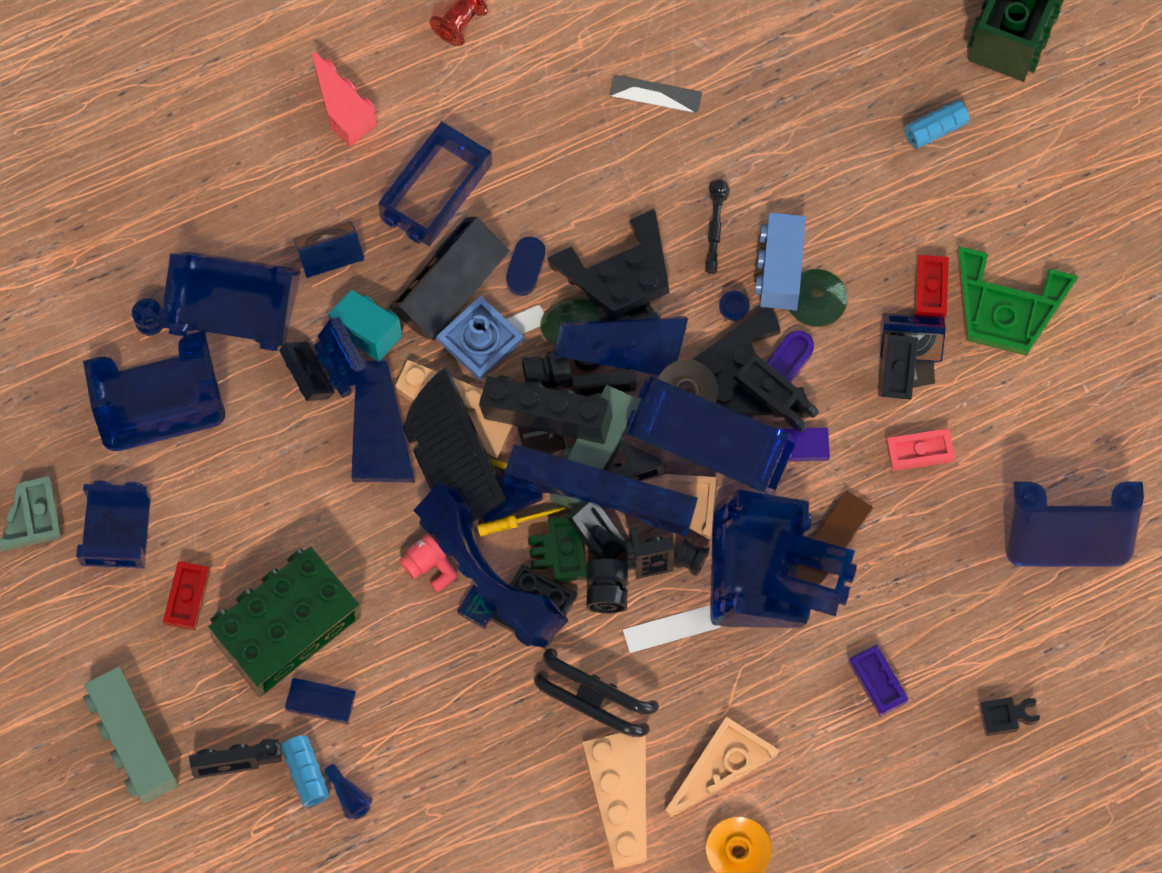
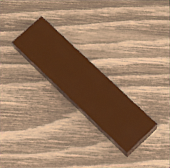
(838, 530)

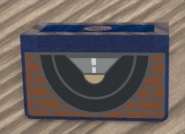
(329, 249)
(927, 329)

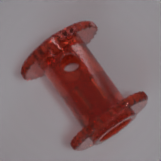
(456, 19)

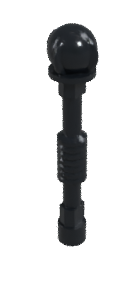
(719, 192)

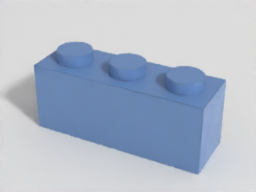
(781, 261)

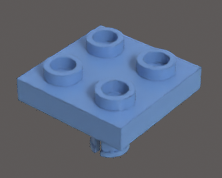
(480, 338)

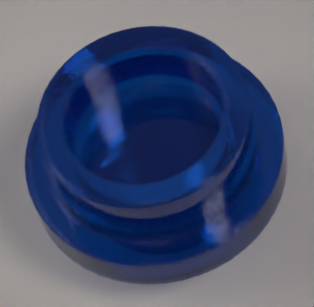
(734, 305)

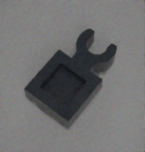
(1002, 716)

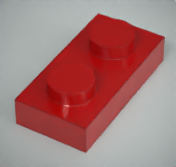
(932, 286)
(186, 595)

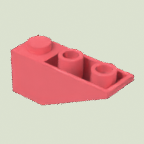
(346, 111)

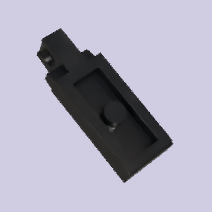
(235, 759)

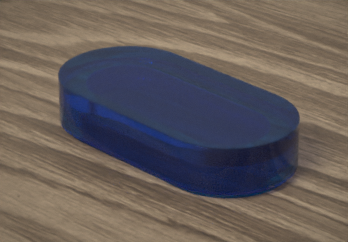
(525, 266)

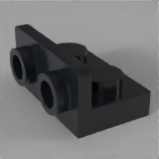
(649, 558)

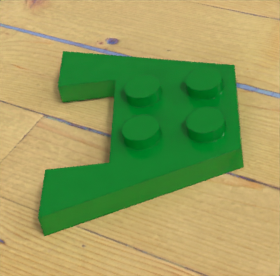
(1005, 315)

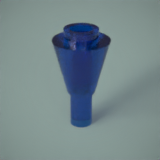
(352, 799)

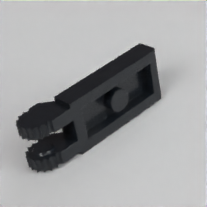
(774, 391)

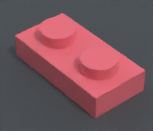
(920, 449)

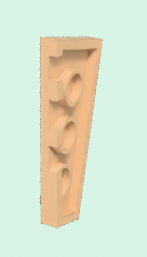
(492, 433)
(619, 785)

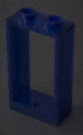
(457, 144)

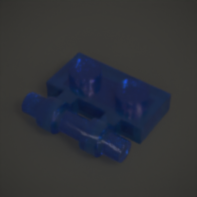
(339, 356)

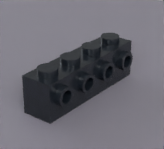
(546, 409)

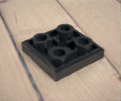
(537, 584)

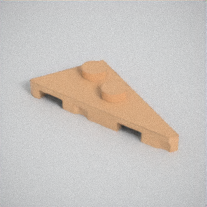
(697, 486)
(725, 759)

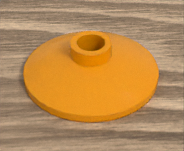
(738, 833)

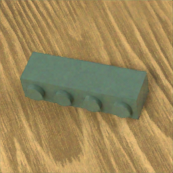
(598, 454)
(130, 735)

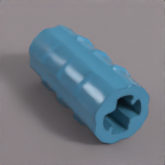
(936, 124)
(305, 771)

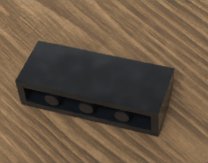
(449, 278)

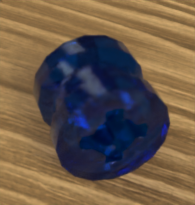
(145, 310)

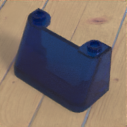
(229, 298)
(155, 398)
(1071, 534)
(742, 546)

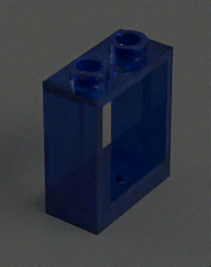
(815, 555)

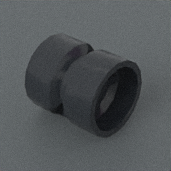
(548, 370)
(607, 584)

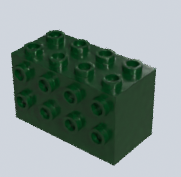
(1012, 35)
(284, 620)

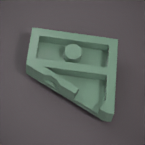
(32, 517)

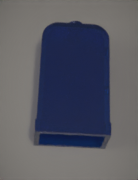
(711, 435)

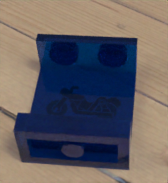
(115, 525)

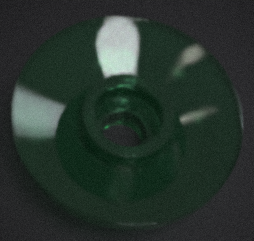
(820, 310)
(567, 311)

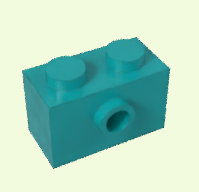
(369, 326)

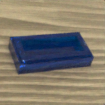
(320, 701)

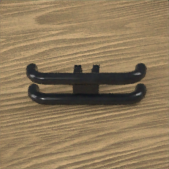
(593, 696)

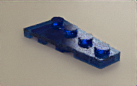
(624, 343)
(378, 433)

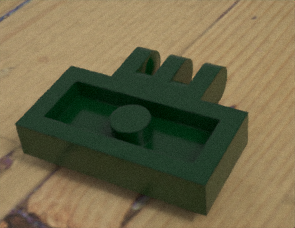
(560, 550)

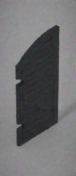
(451, 446)

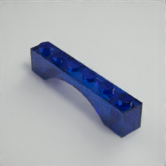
(560, 476)
(451, 521)

